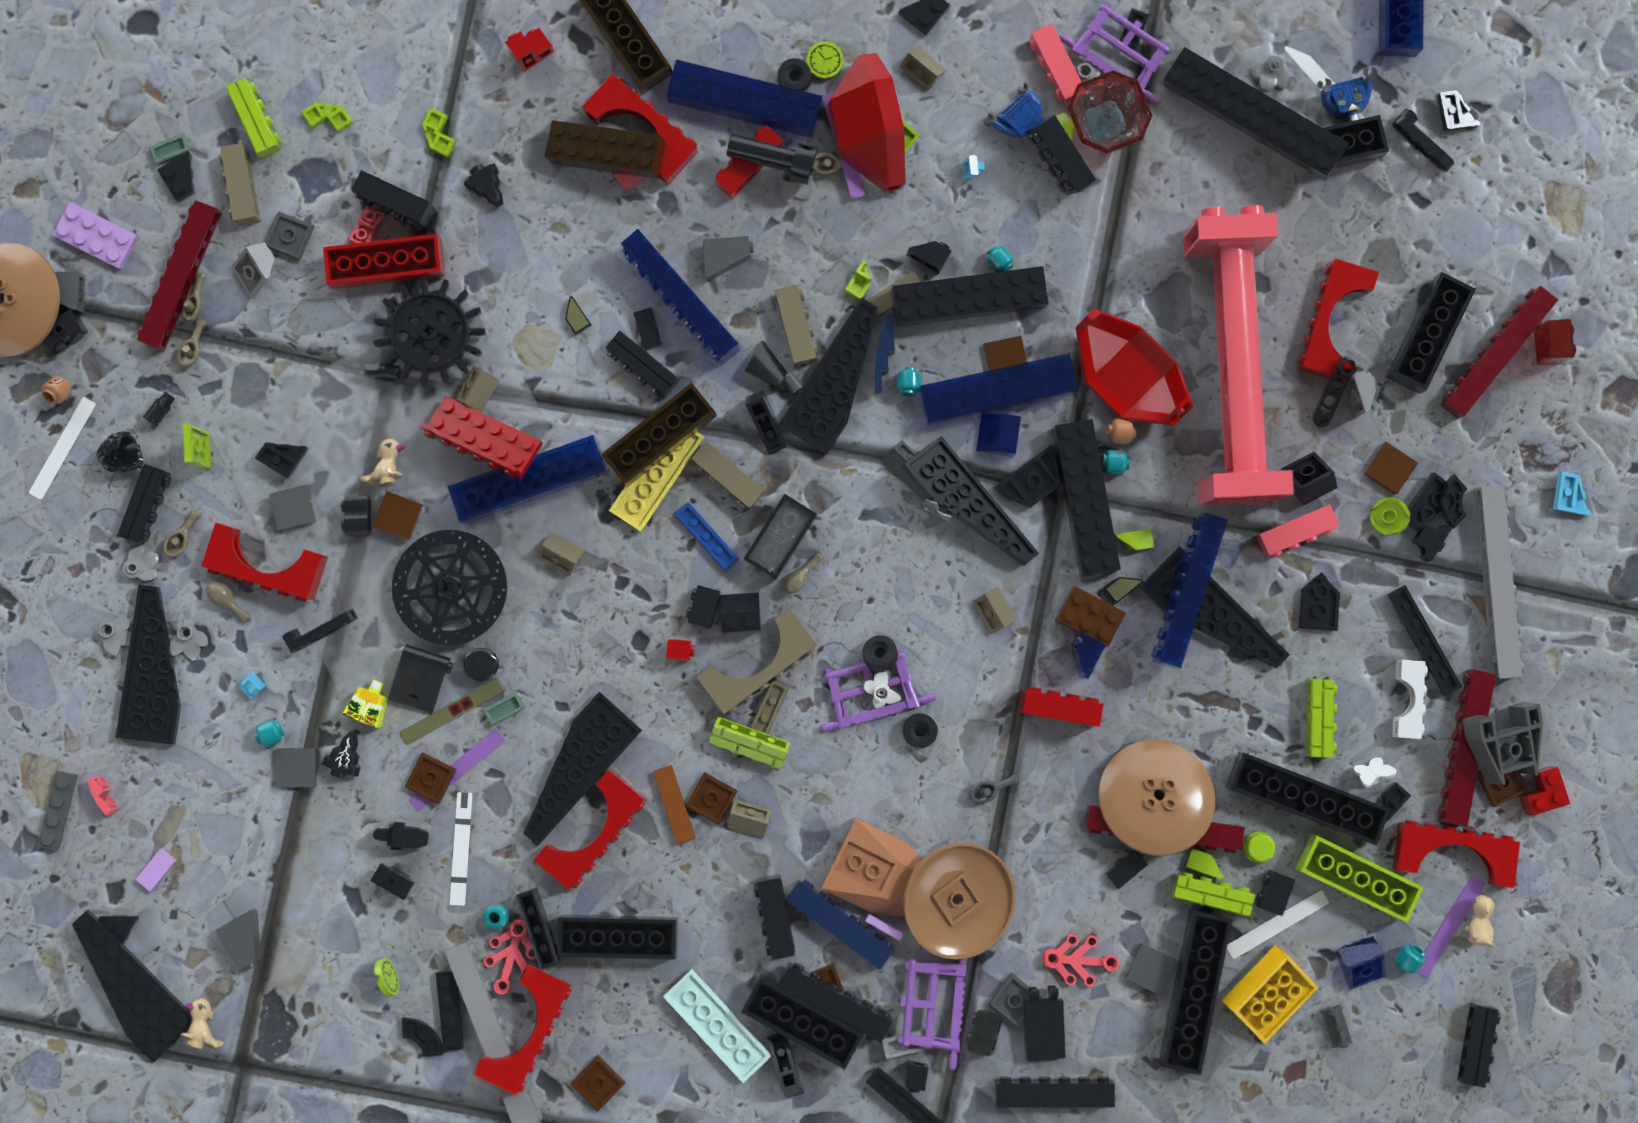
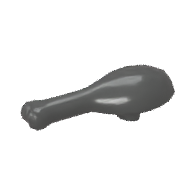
(987, 790)

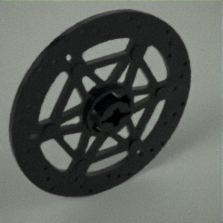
(424, 546)

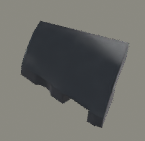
(766, 367)

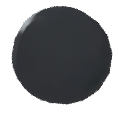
(481, 664)

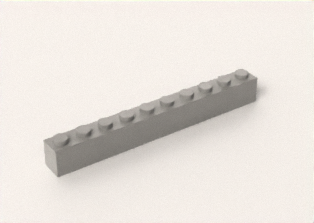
(1498, 581)
(489, 1024)

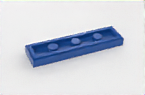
(706, 536)

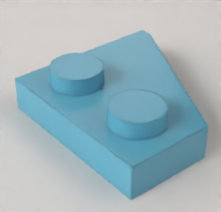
(1570, 495)

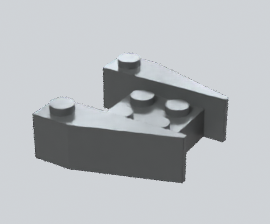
(1509, 748)

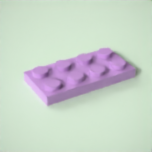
(95, 236)

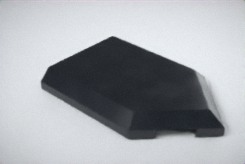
(1319, 605)

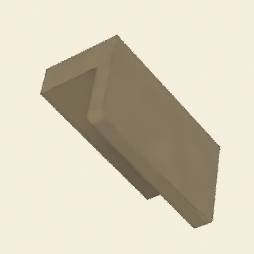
(922, 67)
(477, 389)
(560, 553)
(994, 610)
(749, 818)

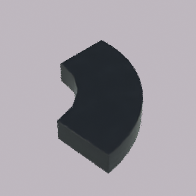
(1452, 501)
(423, 1035)

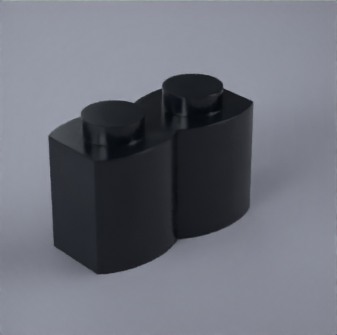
(357, 515)

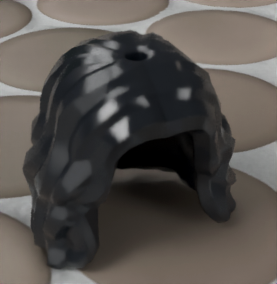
(120, 453)

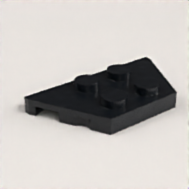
(1032, 480)

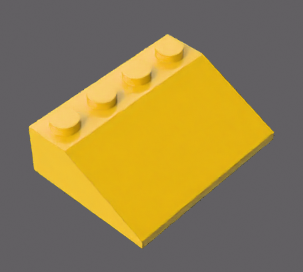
(1270, 994)

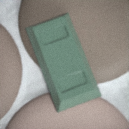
(169, 148)
(504, 708)

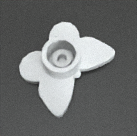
(880, 690)
(1374, 771)

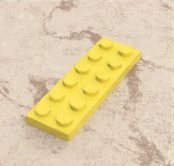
(642, 498)

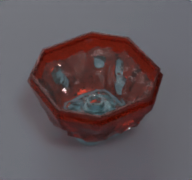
(1113, 98)

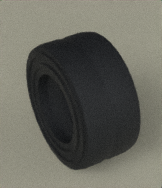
(795, 65)
(880, 643)
(920, 741)

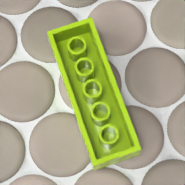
(1359, 878)

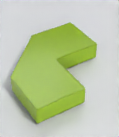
(320, 112)
(433, 125)

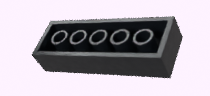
(1430, 333)
(617, 937)
(802, 1022)

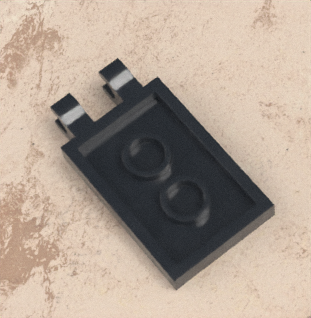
(1044, 1025)

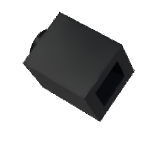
(916, 1076)

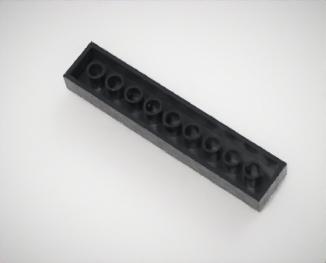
(1255, 114)

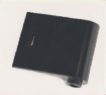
(419, 675)

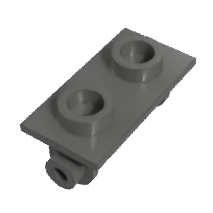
(1337, 1026)

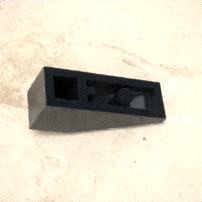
(765, 421)
(785, 1066)

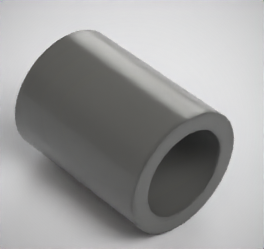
(793, 383)

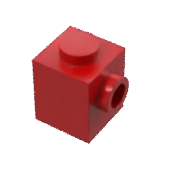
(680, 649)

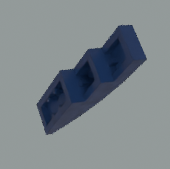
(885, 348)

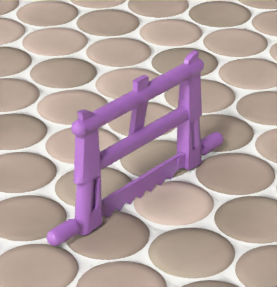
(1093, 29)
(904, 678)
(953, 1043)

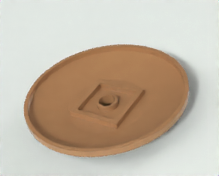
(29, 299)
(1149, 823)
(980, 915)

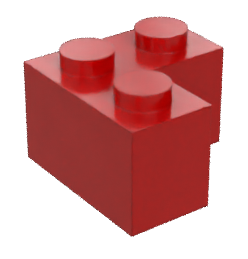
(529, 49)
(1549, 793)

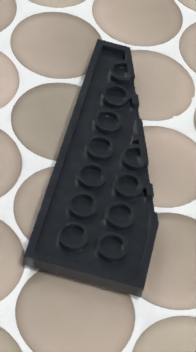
(828, 395)
(956, 490)
(1218, 615)
(150, 688)
(589, 749)
(140, 1001)

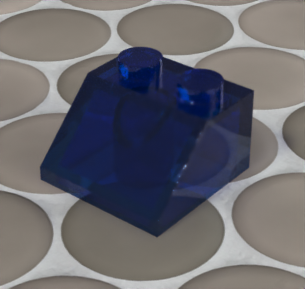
(998, 434)
(1086, 654)
(1362, 962)

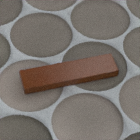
(674, 804)

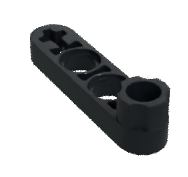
(1405, 126)
(1337, 393)
(296, 641)

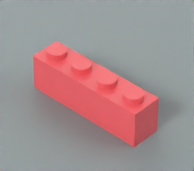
(1055, 62)
(1297, 530)

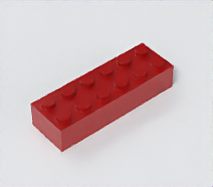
(384, 261)

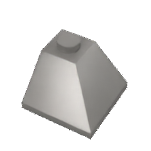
(254, 267)
(1361, 393)

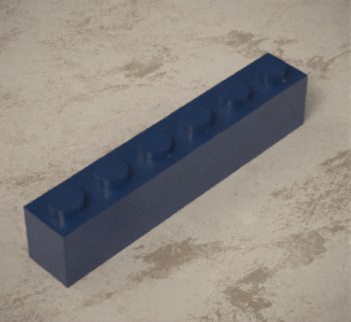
(840, 924)

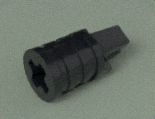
(380, 372)
(159, 409)

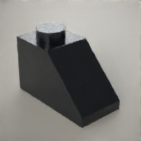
(931, 255)

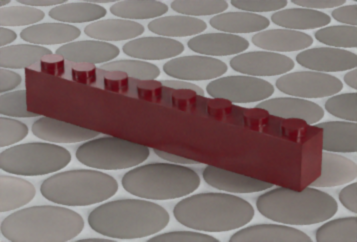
(179, 275)
(1499, 352)
(1463, 767)
(1218, 834)

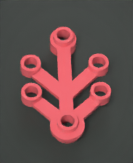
(512, 953)
(1076, 960)

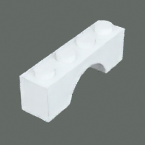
(1412, 676)

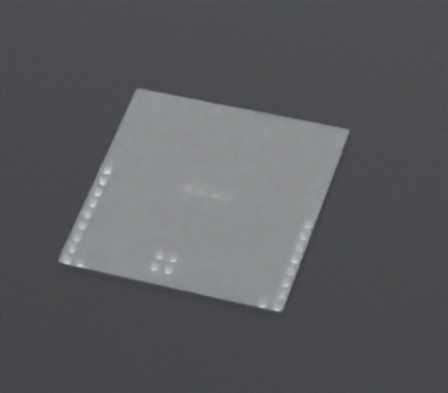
(343, 423)

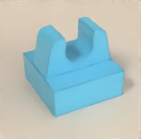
(972, 168)
(252, 685)

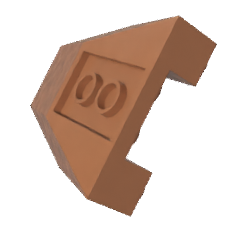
(872, 870)

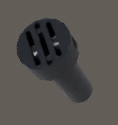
(796, 162)

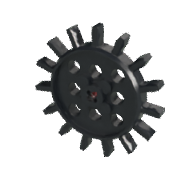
(410, 309)

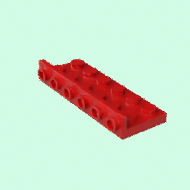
(482, 437)

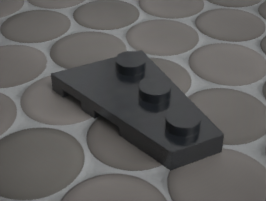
(1426, 502)

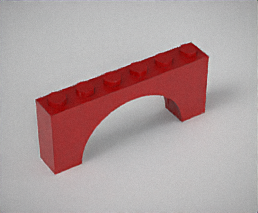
(617, 99)
(1341, 279)
(226, 557)
(1498, 854)
(570, 865)
(511, 1070)

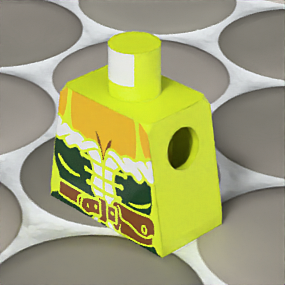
(368, 705)

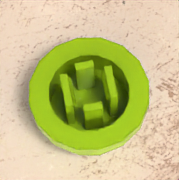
(1259, 847)

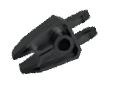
(402, 836)

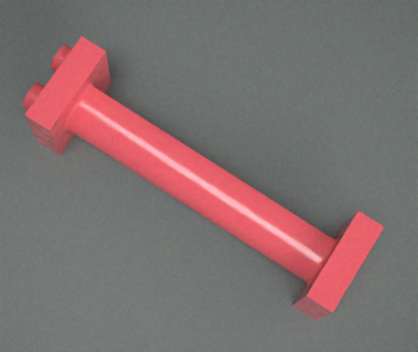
(1232, 244)

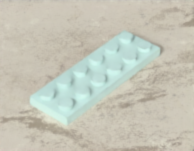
(717, 1025)

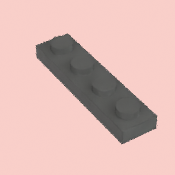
(57, 810)

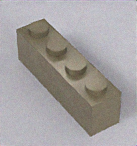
(240, 184)
(796, 326)
(727, 475)

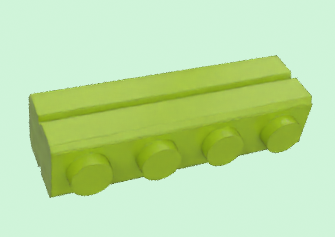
(253, 118)
(1320, 718)
(749, 742)
(1212, 895)

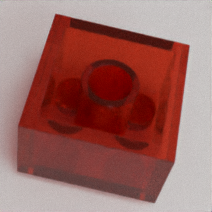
(1554, 342)

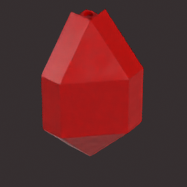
(869, 123)
(1131, 371)

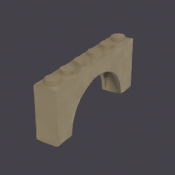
(729, 691)

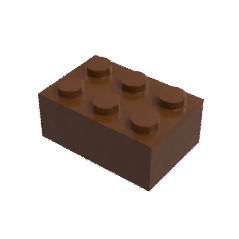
(1090, 615)

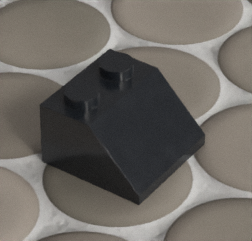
(1311, 478)
(740, 612)

